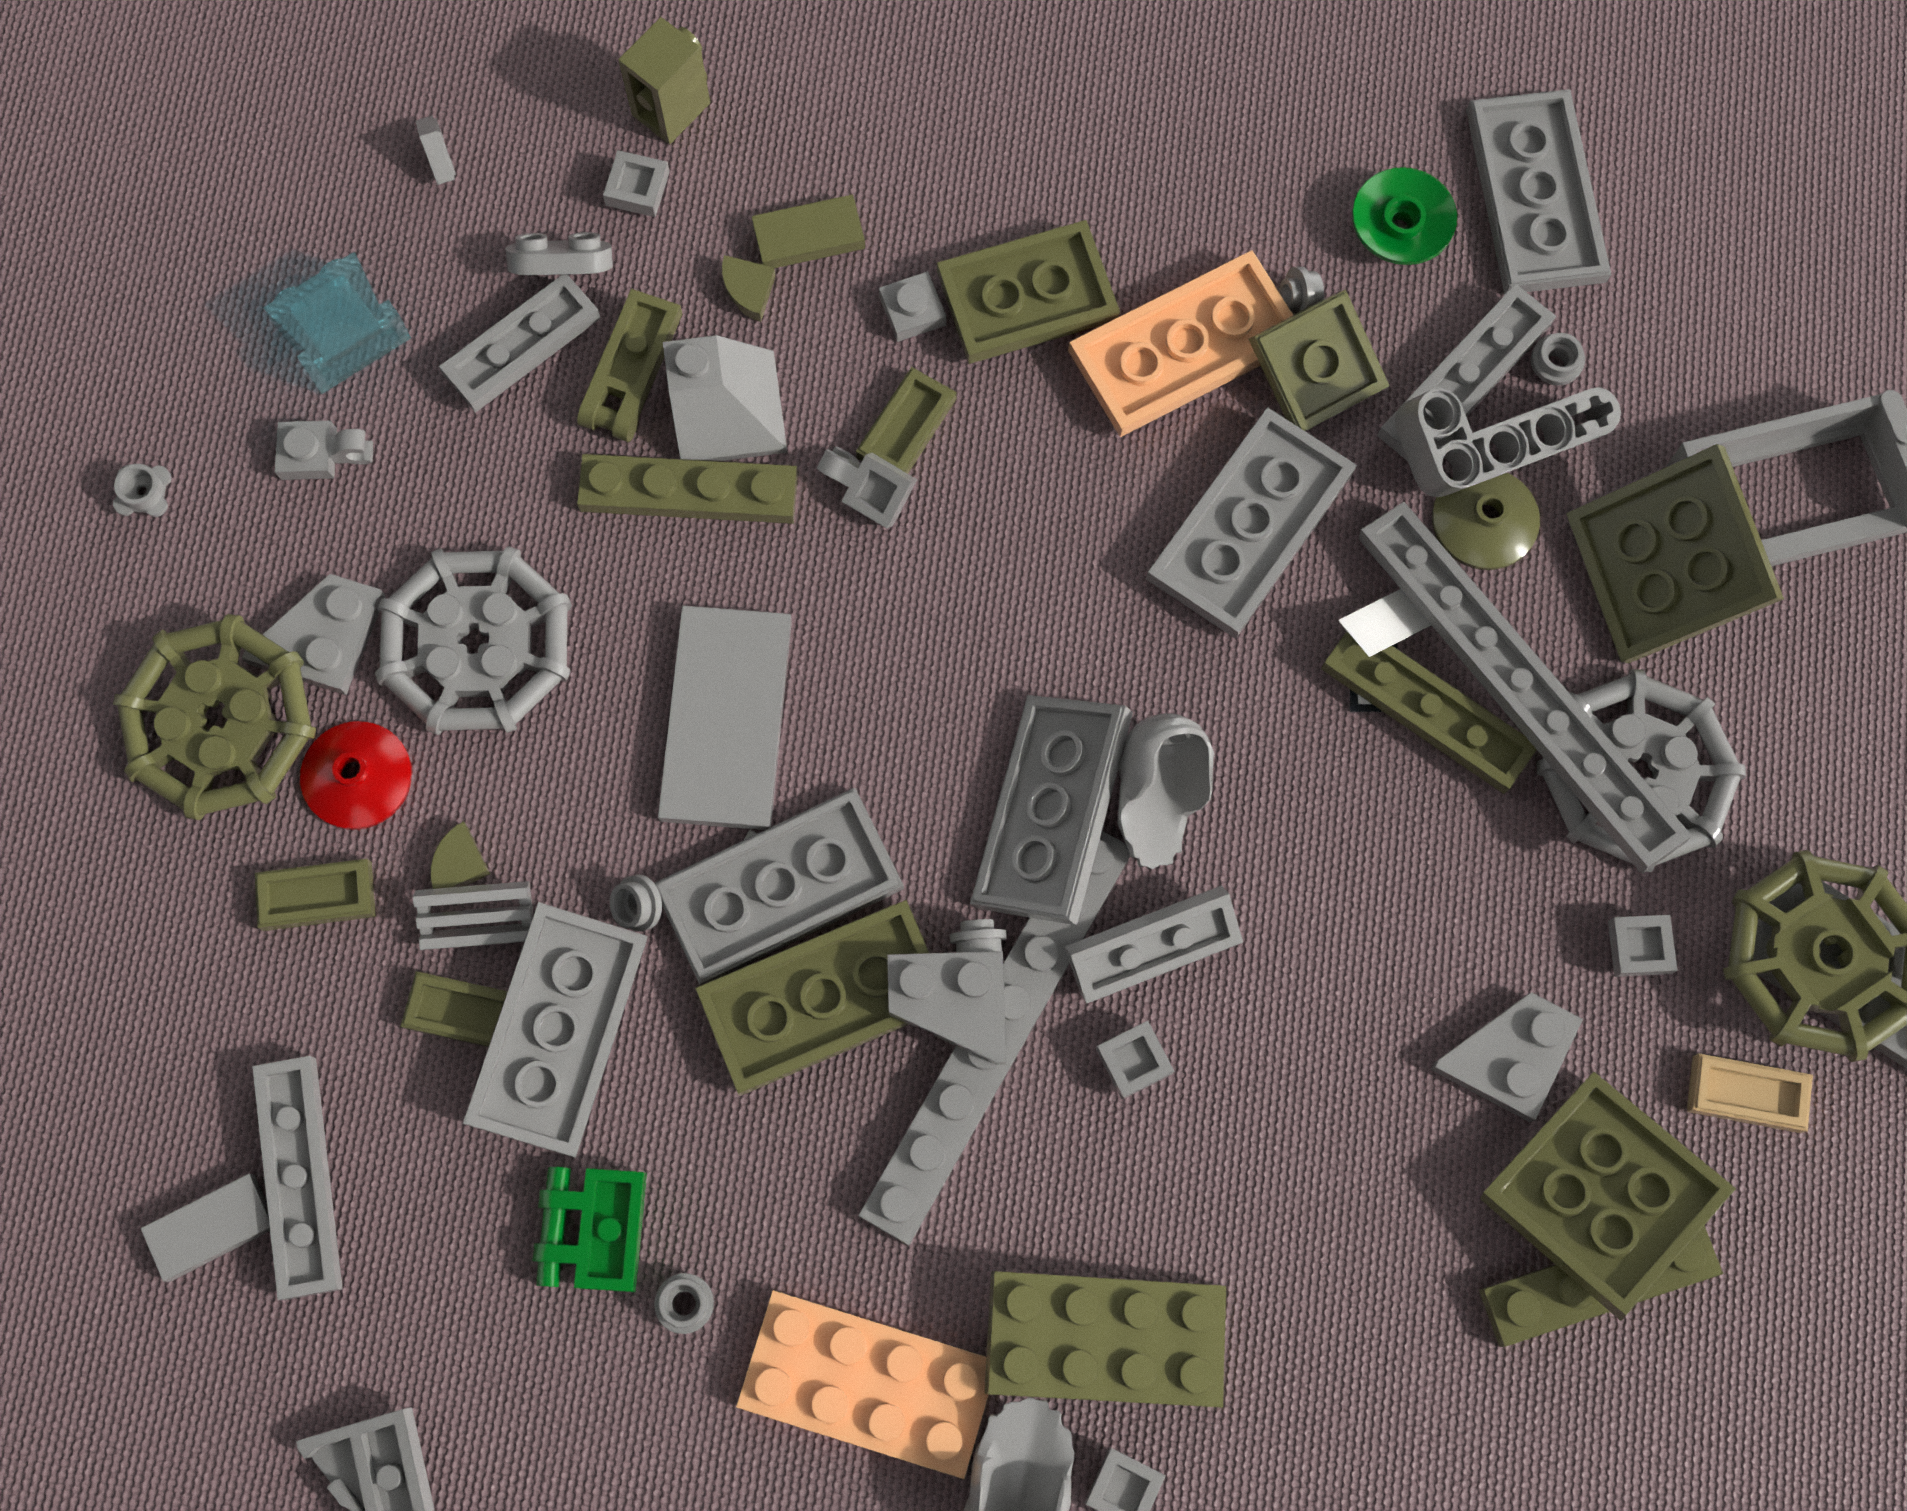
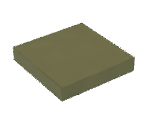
(1319, 361)

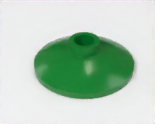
(1408, 197)

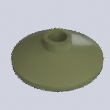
(1482, 540)

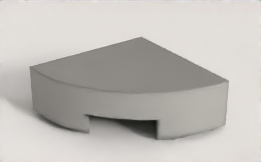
(435, 149)

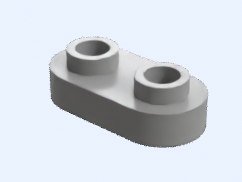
(578, 255)

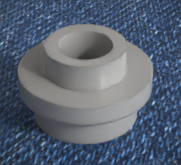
(1301, 289)
(1563, 346)
(636, 903)
(978, 936)
(666, 1297)

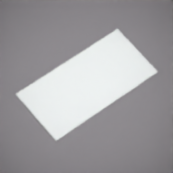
(1384, 622)

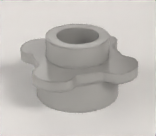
(131, 479)

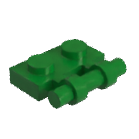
(608, 1229)

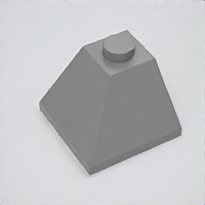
(724, 399)

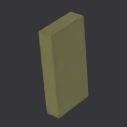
(808, 232)
(908, 420)
(314, 894)
(453, 1009)

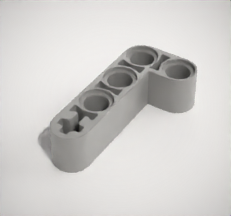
(1514, 437)

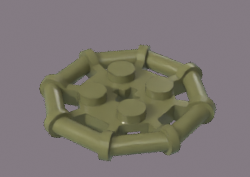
(183, 709)
(1796, 950)

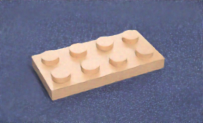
(1179, 343)
(866, 1384)

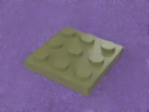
(1674, 554)
(1607, 1195)

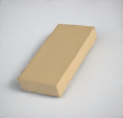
(1750, 1093)

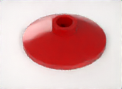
(373, 792)

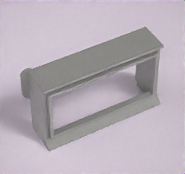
(1883, 430)

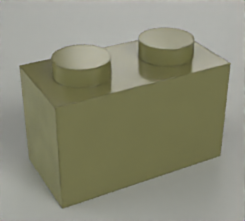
(665, 79)

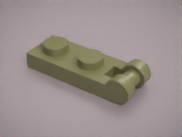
(629, 364)

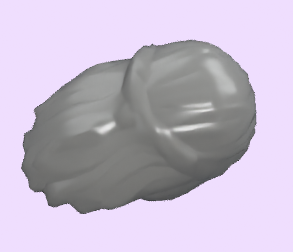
(1163, 781)
(1023, 1461)

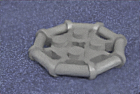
(452, 618)
(1668, 755)

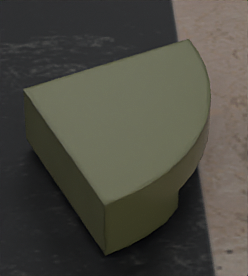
(748, 285)
(457, 860)

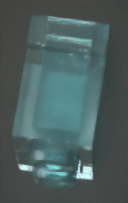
(337, 322)

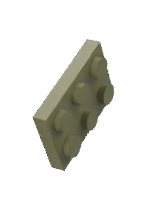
(1027, 291)

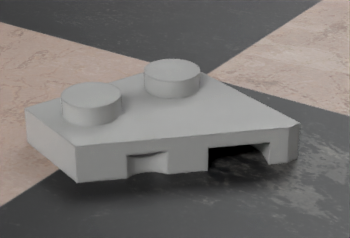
(327, 631)
(953, 998)
(1514, 1055)
(373, 1463)

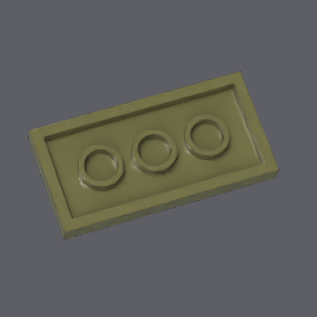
(809, 999)
(1105, 1339)

